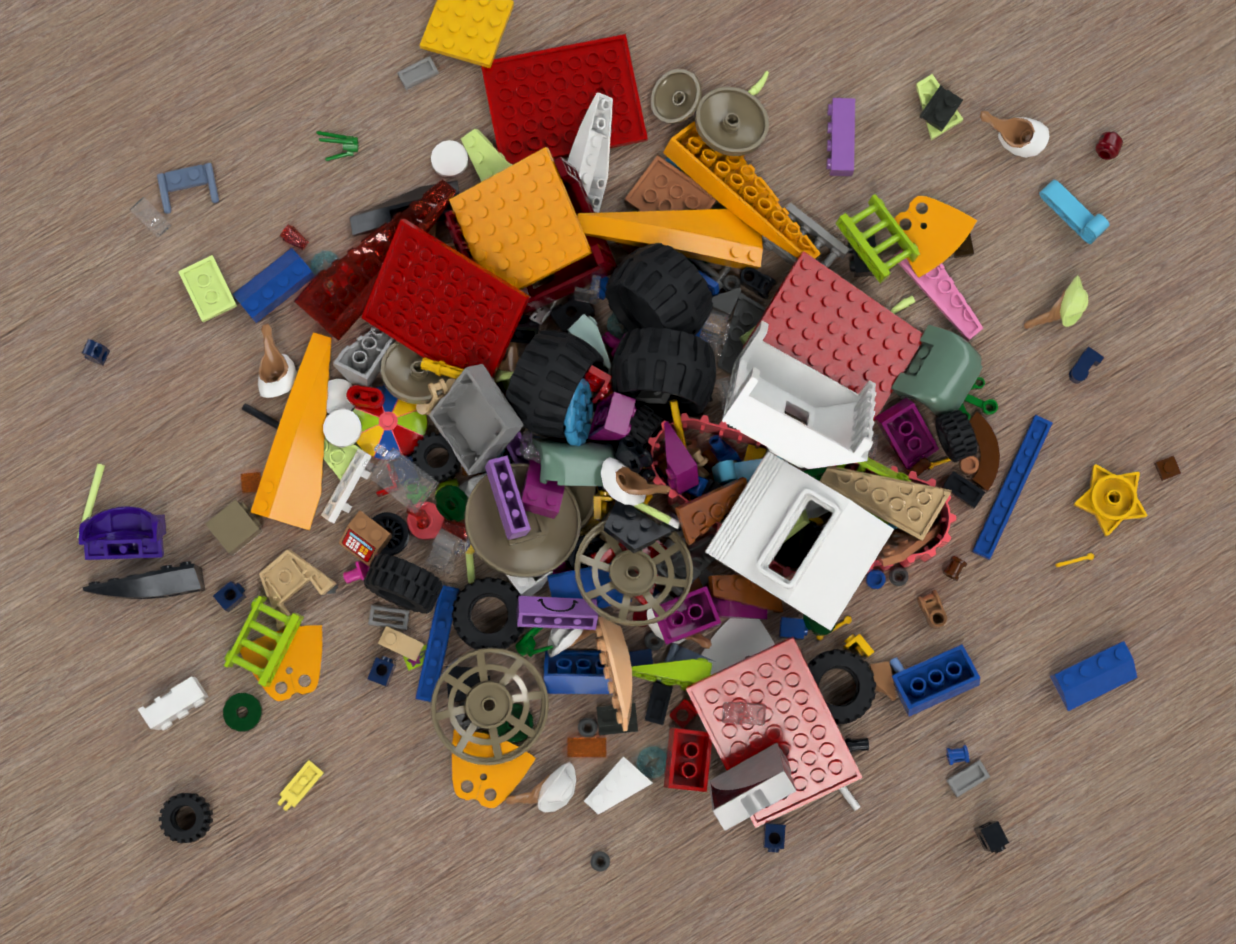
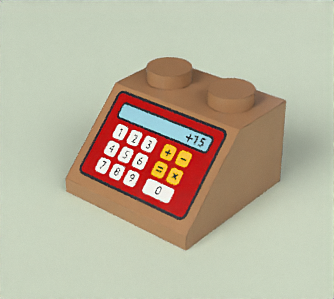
(364, 538)

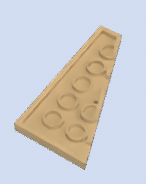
(897, 501)

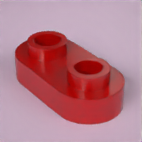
(366, 397)

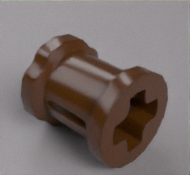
(955, 568)

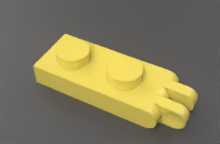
(300, 785)

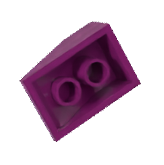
(612, 417)
(906, 432)
(681, 467)
(540, 497)
(736, 610)
(691, 618)

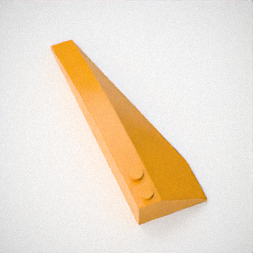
(738, 189)
(698, 234)
(294, 466)

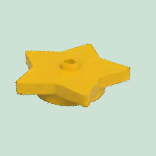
(1121, 488)

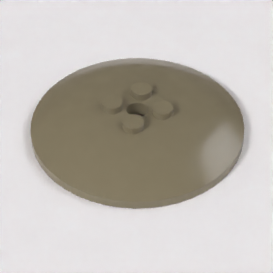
(527, 556)

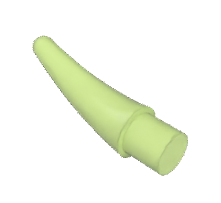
(758, 86)
(903, 304)

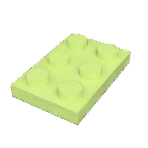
(207, 288)

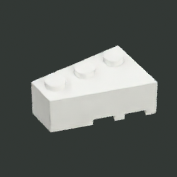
(174, 704)
(617, 786)

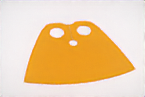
(942, 237)
(302, 656)
(500, 777)

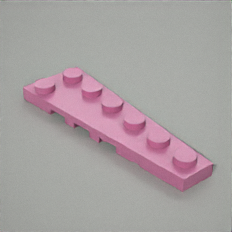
(946, 297)

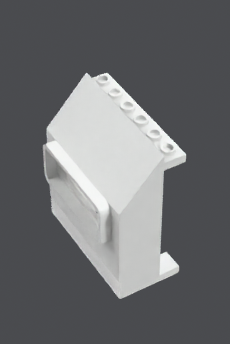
(771, 382)
(766, 517)

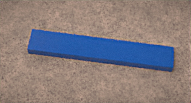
(437, 643)

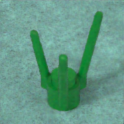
(349, 143)
(527, 644)

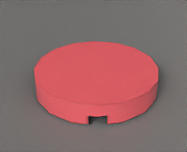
(435, 522)

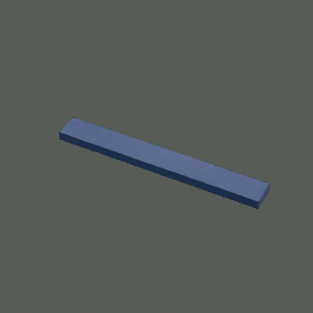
(1012, 487)

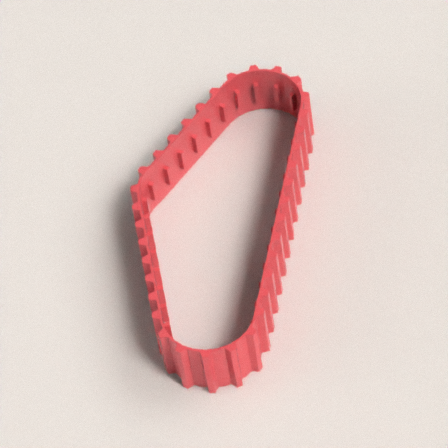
(722, 430)

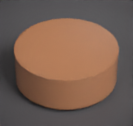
(969, 465)

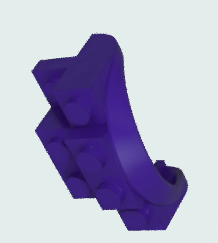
(125, 534)

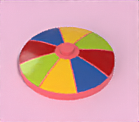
(391, 425)

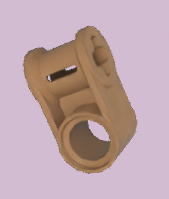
(932, 608)

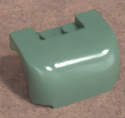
(940, 371)
(571, 463)

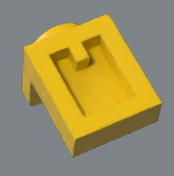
(601, 507)
(862, 646)

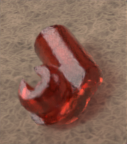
(421, 518)

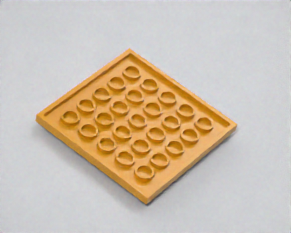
(522, 222)

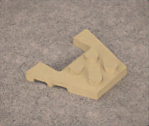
(289, 575)

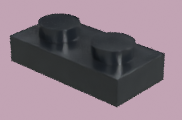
(963, 489)
(658, 703)

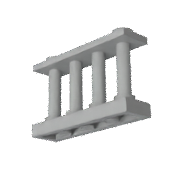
(808, 227)

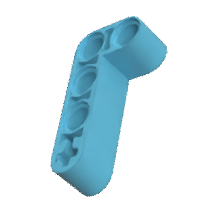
(1073, 212)
(728, 471)

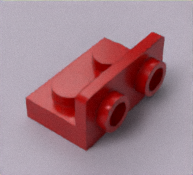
(598, 382)

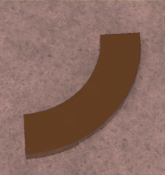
(989, 452)

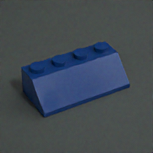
(274, 285)
(565, 586)
(575, 673)
(1095, 675)
(936, 680)

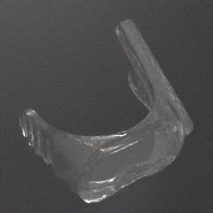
(527, 448)

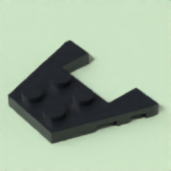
(634, 528)

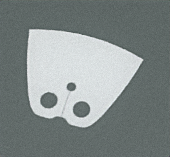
(736, 641)

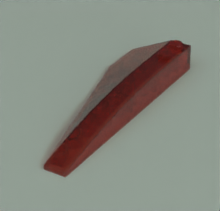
(343, 309)

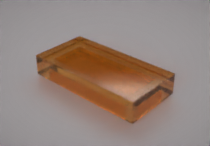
(586, 747)

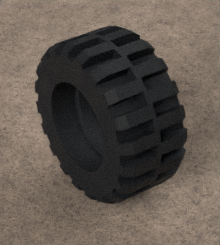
(403, 583)
(469, 597)
(861, 674)

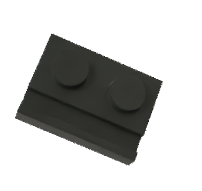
(941, 108)
(608, 722)

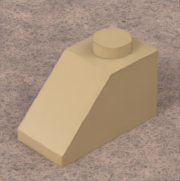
(401, 643)

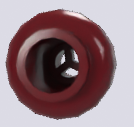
(1109, 145)

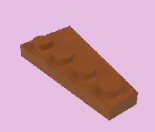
(708, 509)
(743, 590)

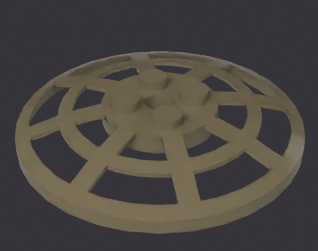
(636, 585)
(497, 714)

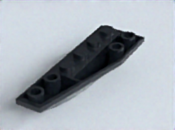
(373, 218)
(153, 584)

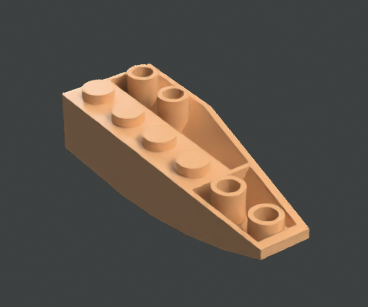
(617, 667)

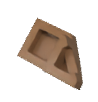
(883, 679)

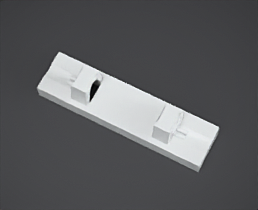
(346, 485)

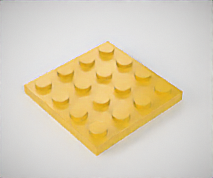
(467, 29)

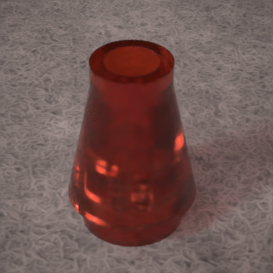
(294, 237)
(455, 528)

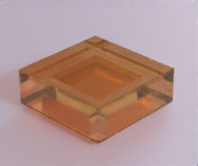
(250, 482)

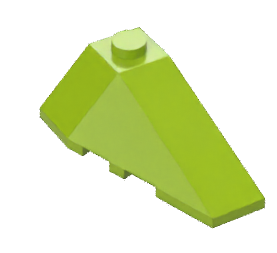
(675, 673)

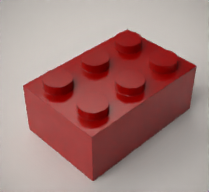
(688, 760)

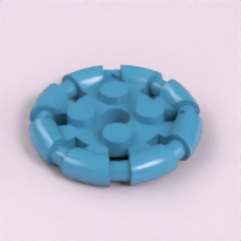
(579, 415)

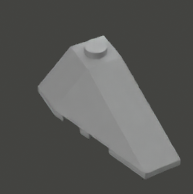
(363, 358)

